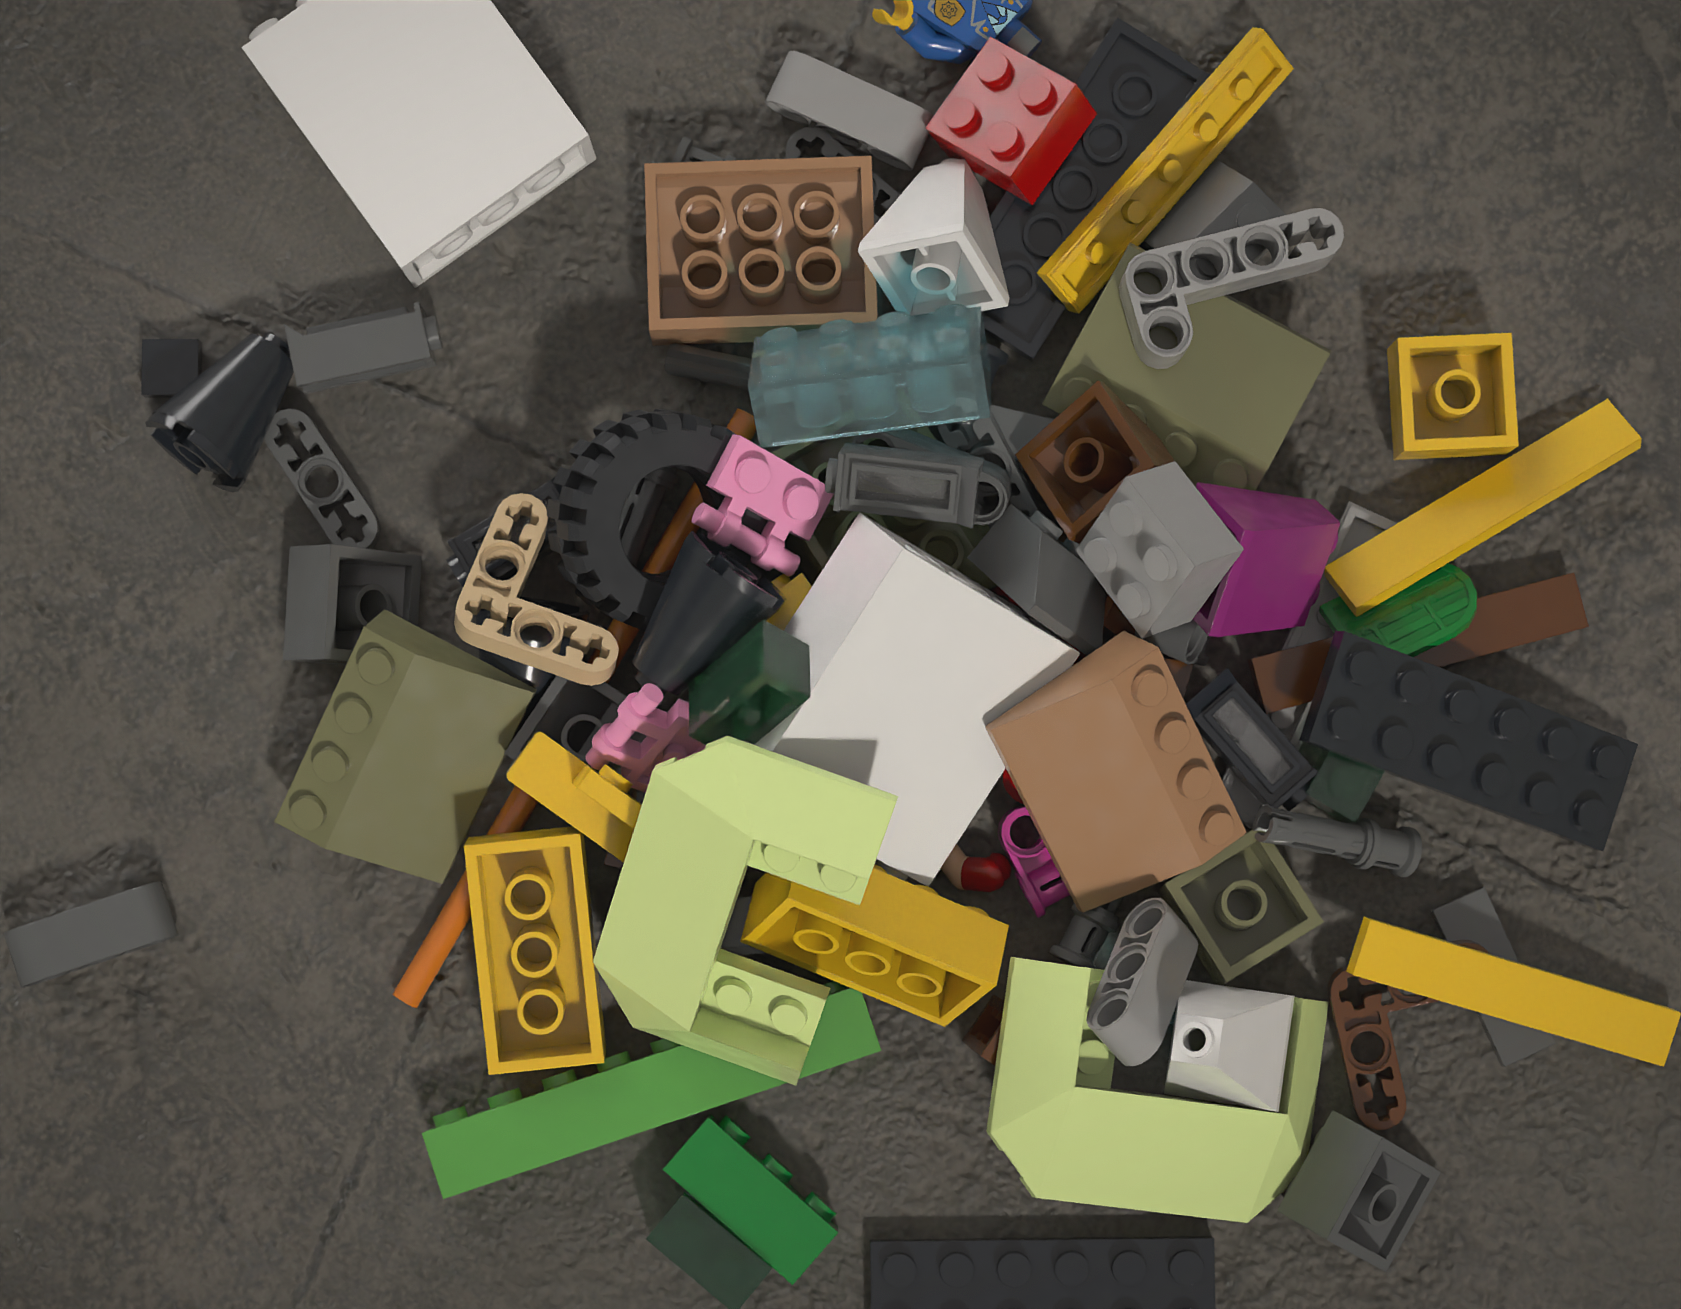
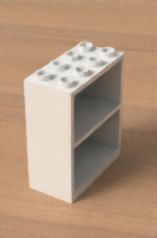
(422, 117)
(906, 681)

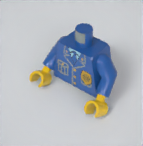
(960, 28)

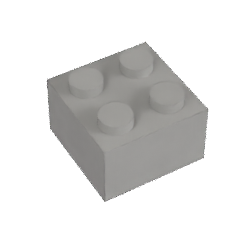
(1159, 549)

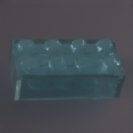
(870, 376)

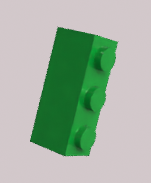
(753, 1197)

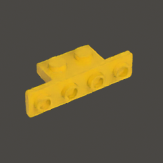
(577, 793)

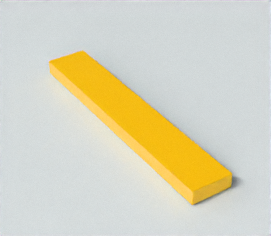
(1165, 169)
(1482, 507)
(1513, 991)

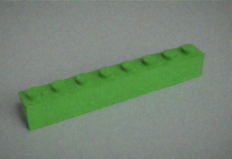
(621, 1101)

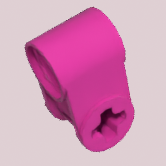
(1032, 866)

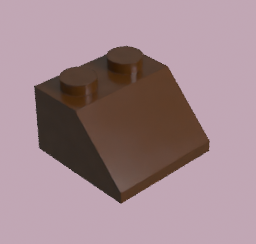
(1087, 456)

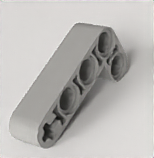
(1233, 269)

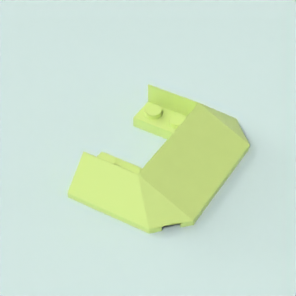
(681, 882)
(1134, 1148)

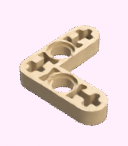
(503, 601)

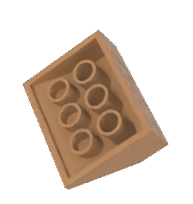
(756, 247)
(1116, 774)

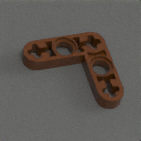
(1373, 1017)

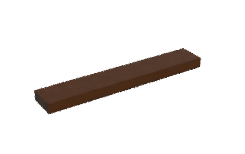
(1500, 623)

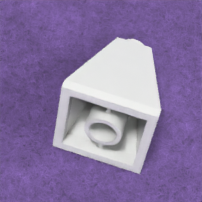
(937, 244)
(1229, 1045)

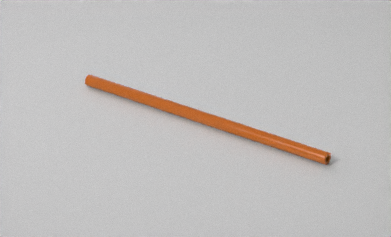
(520, 804)

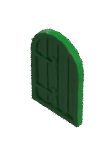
(1414, 618)

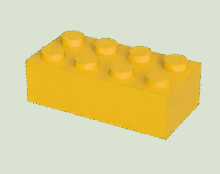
(893, 946)
(535, 950)

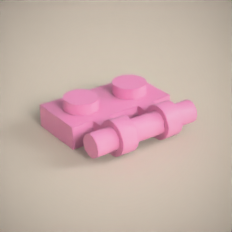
(770, 488)
(665, 737)

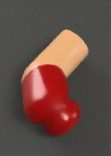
(976, 873)

